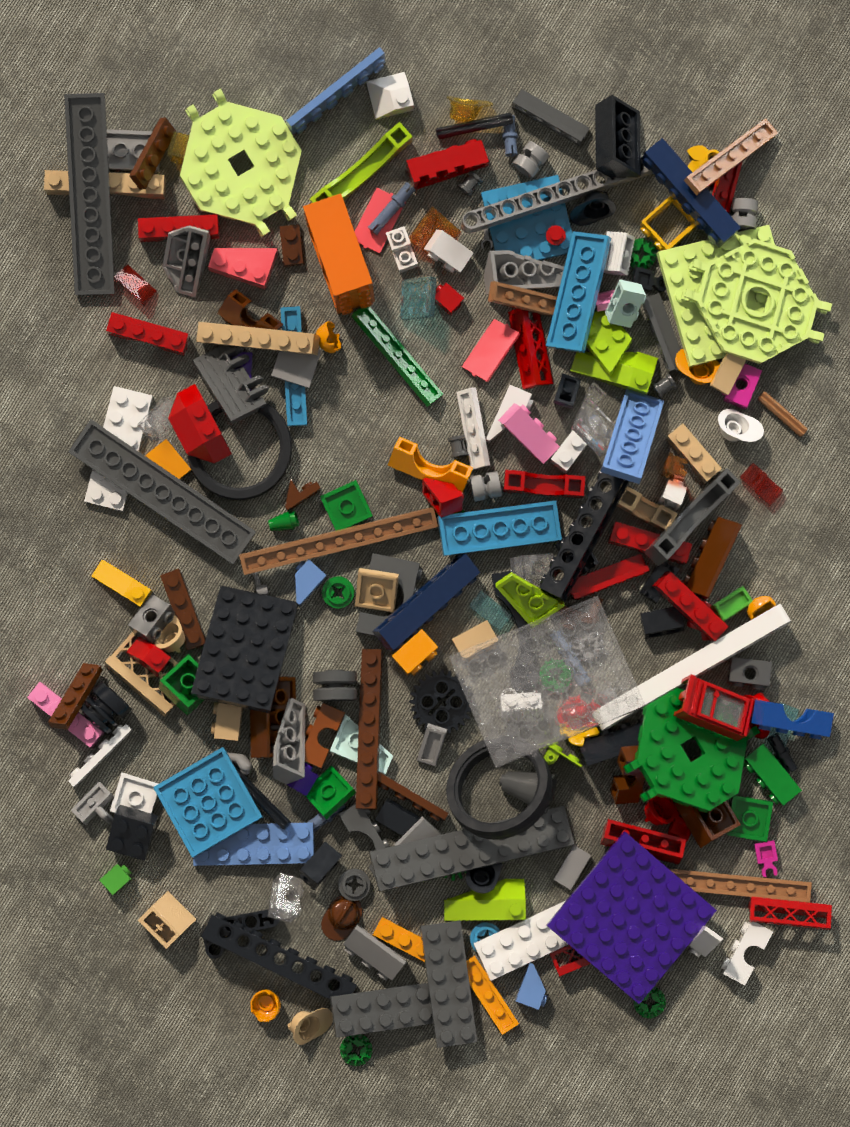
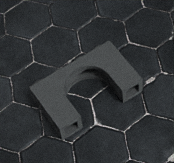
(408, 574)

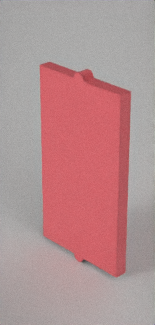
(376, 205)
(491, 350)

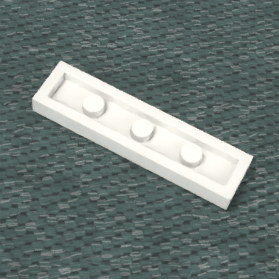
(473, 428)
(93, 761)

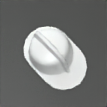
(738, 426)

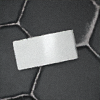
(402, 249)

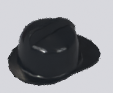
(594, 208)
(483, 879)

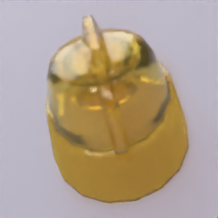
(466, 109)

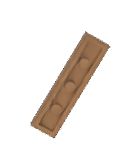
(522, 298)

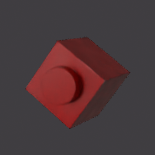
(448, 298)

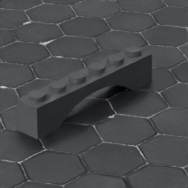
(691, 517)

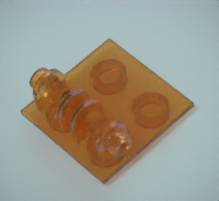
(428, 225)

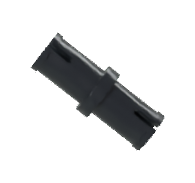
(782, 753)

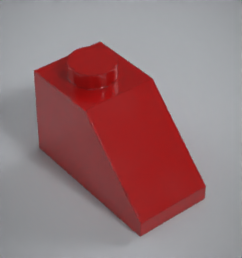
(442, 496)
(149, 656)

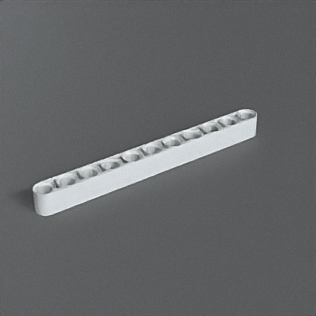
(710, 657)

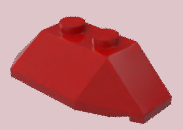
(197, 427)

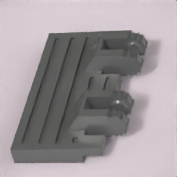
(229, 385)

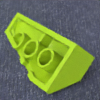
(631, 373)
(502, 903)

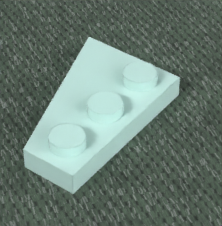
(347, 745)

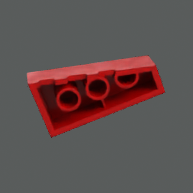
(446, 164)

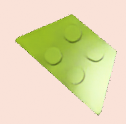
(607, 341)

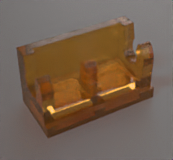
(672, 467)

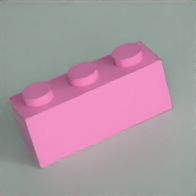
(529, 432)

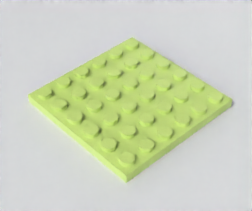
(674, 263)

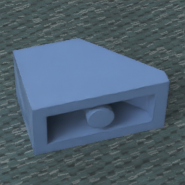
(307, 580)
(531, 989)

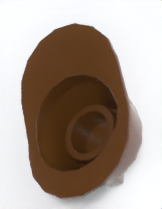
(341, 918)

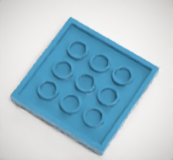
(528, 233)
(208, 802)

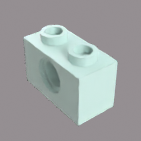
(625, 293)

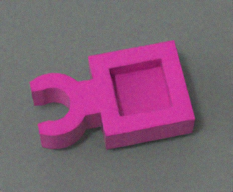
(766, 854)

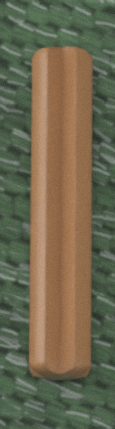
(780, 412)

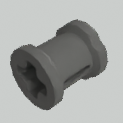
(470, 183)
(664, 386)
(458, 446)

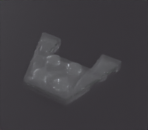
(592, 423)

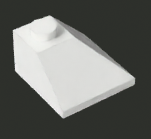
(390, 95)

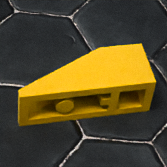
(122, 583)

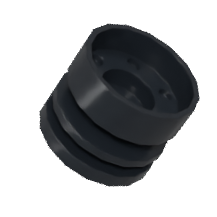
(105, 707)

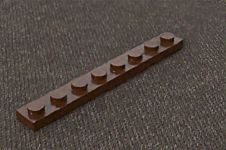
(369, 729)

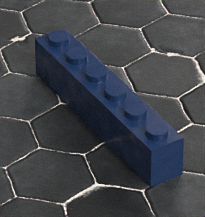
(703, 208)
(426, 602)

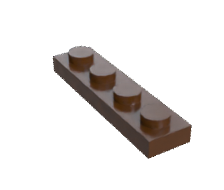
(152, 153)
(183, 607)
(75, 696)
(418, 802)

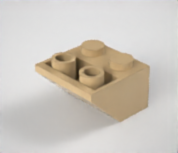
(167, 919)

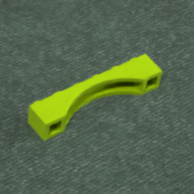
(376, 158)

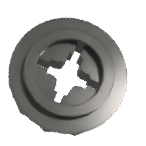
(362, 879)

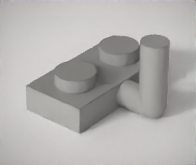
(93, 804)

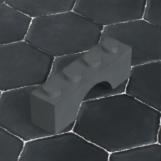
(359, 821)

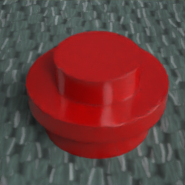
(555, 235)

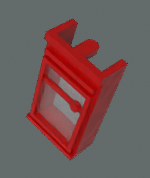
(715, 708)

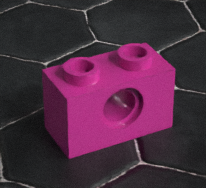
(741, 398)

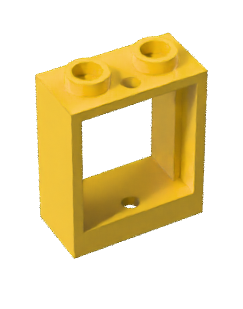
(648, 231)

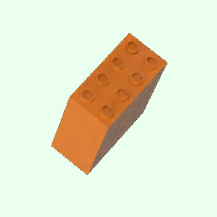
(339, 254)

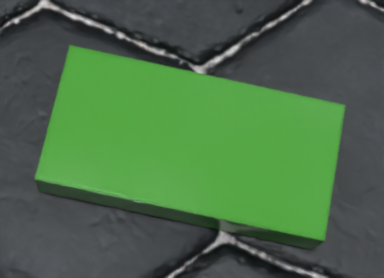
(732, 604)

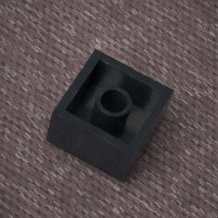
(132, 832)

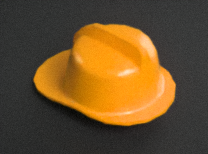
(698, 374)

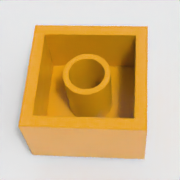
(415, 652)

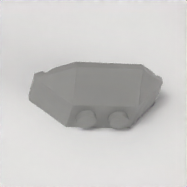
(186, 258)

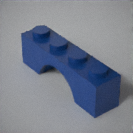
(773, 715)

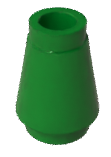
(285, 521)

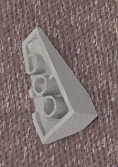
(521, 271)
(290, 744)

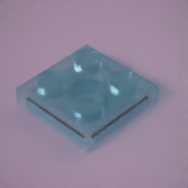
(418, 298)

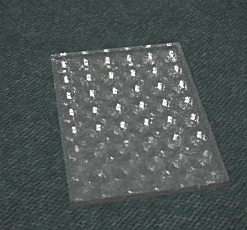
(546, 681)

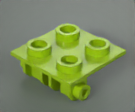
(555, 751)

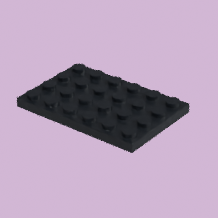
(244, 649)

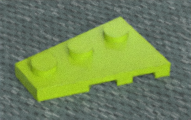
(527, 598)

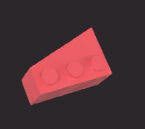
(244, 264)

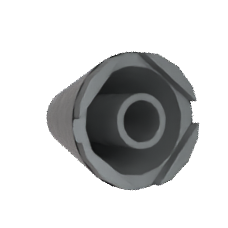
(523, 785)

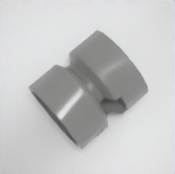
(531, 158)
(745, 207)
(485, 486)

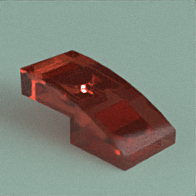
(761, 484)

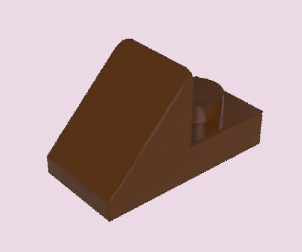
(295, 497)

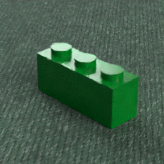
(771, 775)

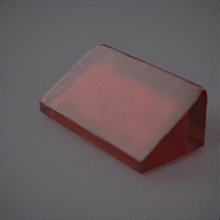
(135, 284)

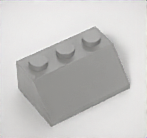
(374, 953)

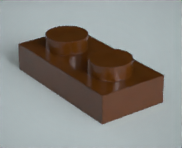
(291, 245)

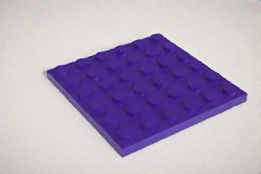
(631, 917)

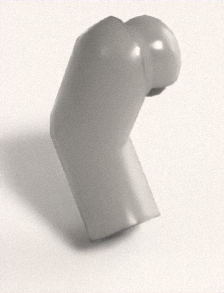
(242, 761)

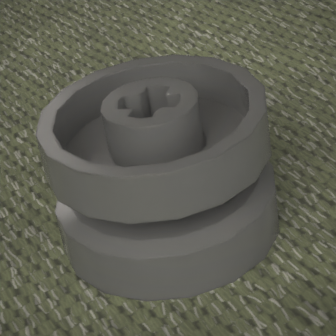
(334, 682)

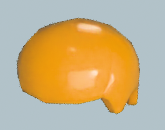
(328, 339)
(759, 606)
(265, 1005)

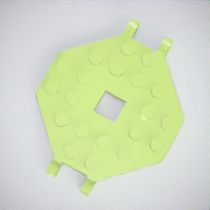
(212, 178)
(767, 271)

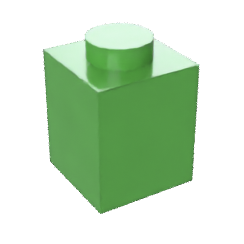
(116, 878)

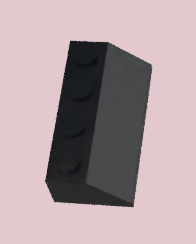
(617, 139)
(609, 743)

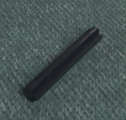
(474, 125)
(265, 803)

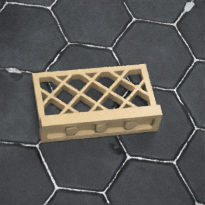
(135, 682)

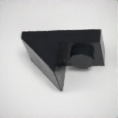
(567, 391)

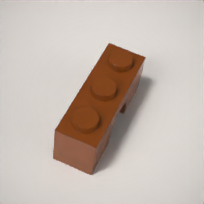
(326, 718)

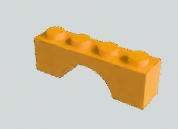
(409, 460)

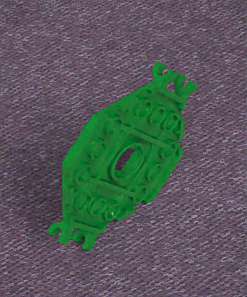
(667, 768)

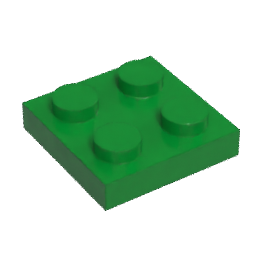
(346, 506)
(330, 792)
(753, 816)

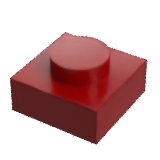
(679, 829)

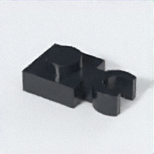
(647, 280)

